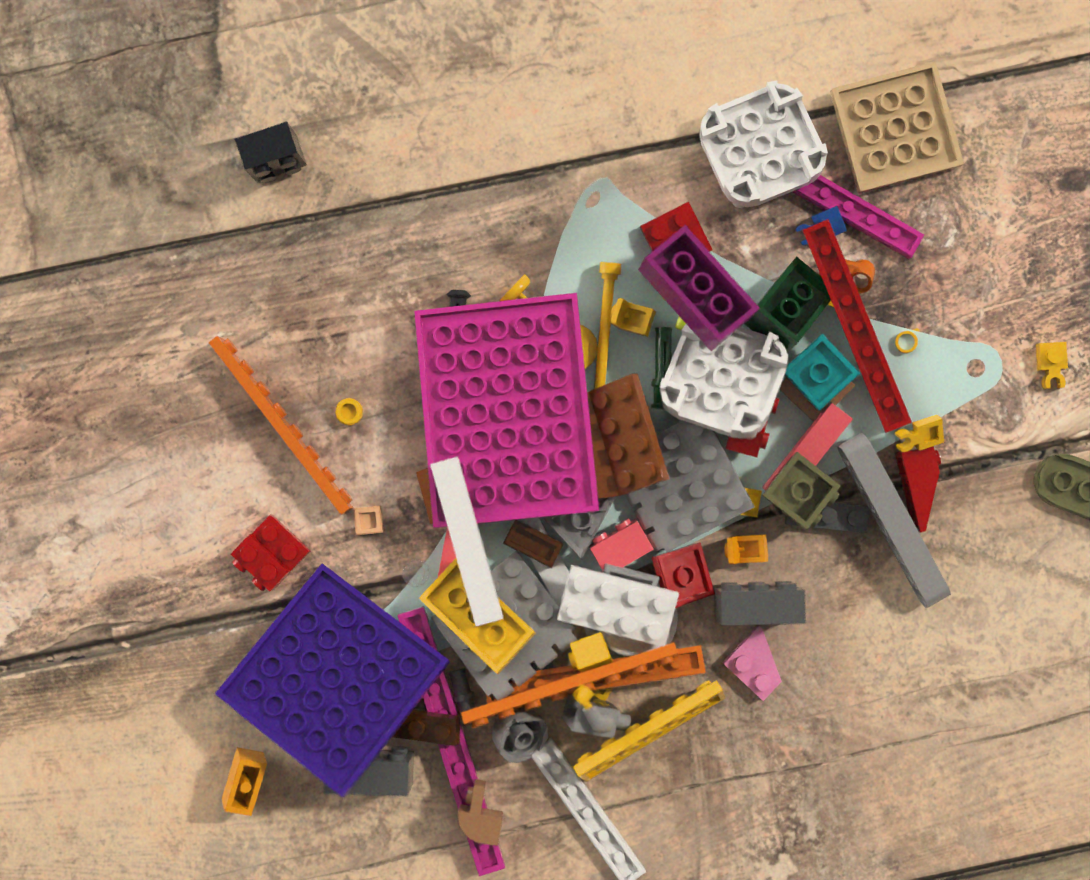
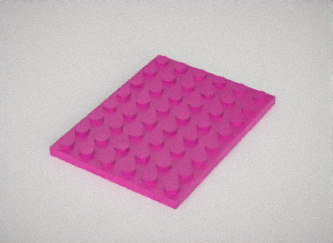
(511, 403)

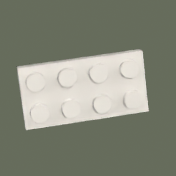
(617, 605)

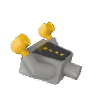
(593, 715)

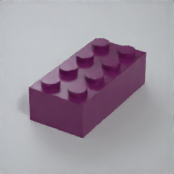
(698, 288)

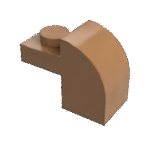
(477, 822)

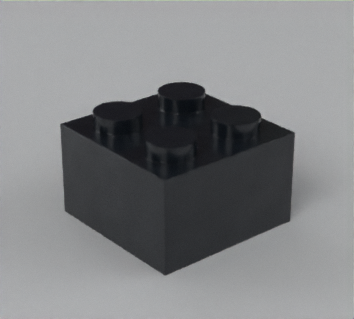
(271, 152)

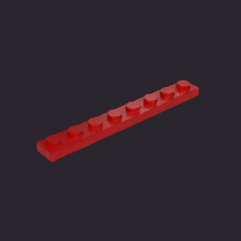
(857, 326)

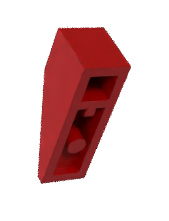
(919, 480)

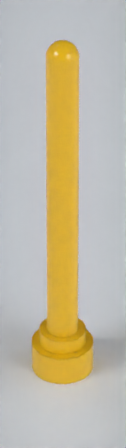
(609, 273)

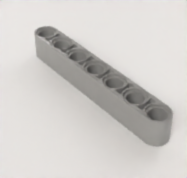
(894, 520)

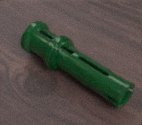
(662, 362)

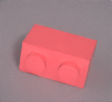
(621, 545)

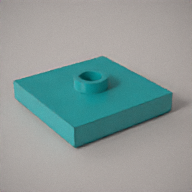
(820, 372)

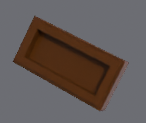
(533, 543)

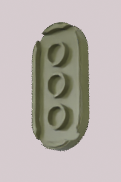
(1064, 483)

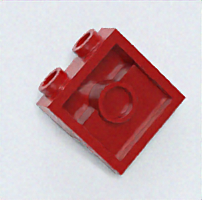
(269, 554)

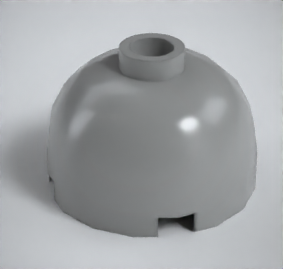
(519, 735)

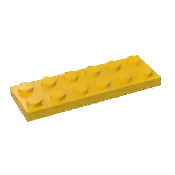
(639, 736)

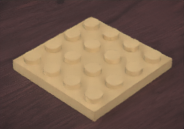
(896, 127)

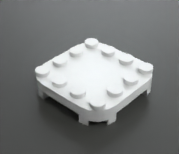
(762, 145)
(726, 387)

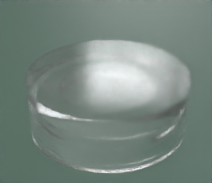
(416, 573)

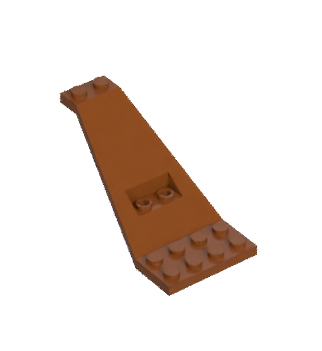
(622, 440)

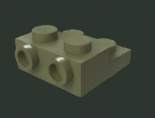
(802, 491)

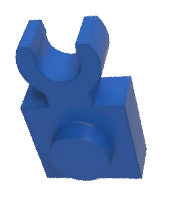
(834, 218)

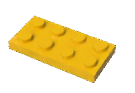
(494, 641)

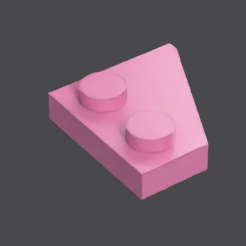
(754, 664)

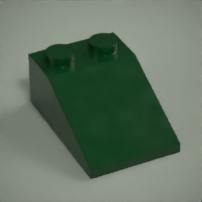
(791, 304)

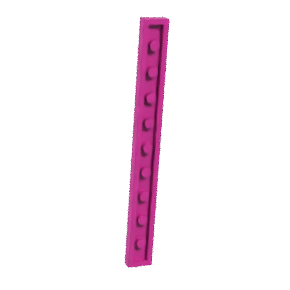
(456, 758)

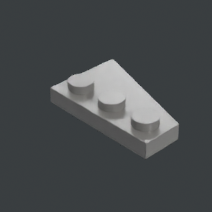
(580, 528)

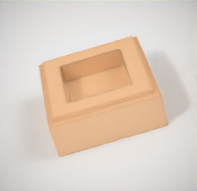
(368, 520)

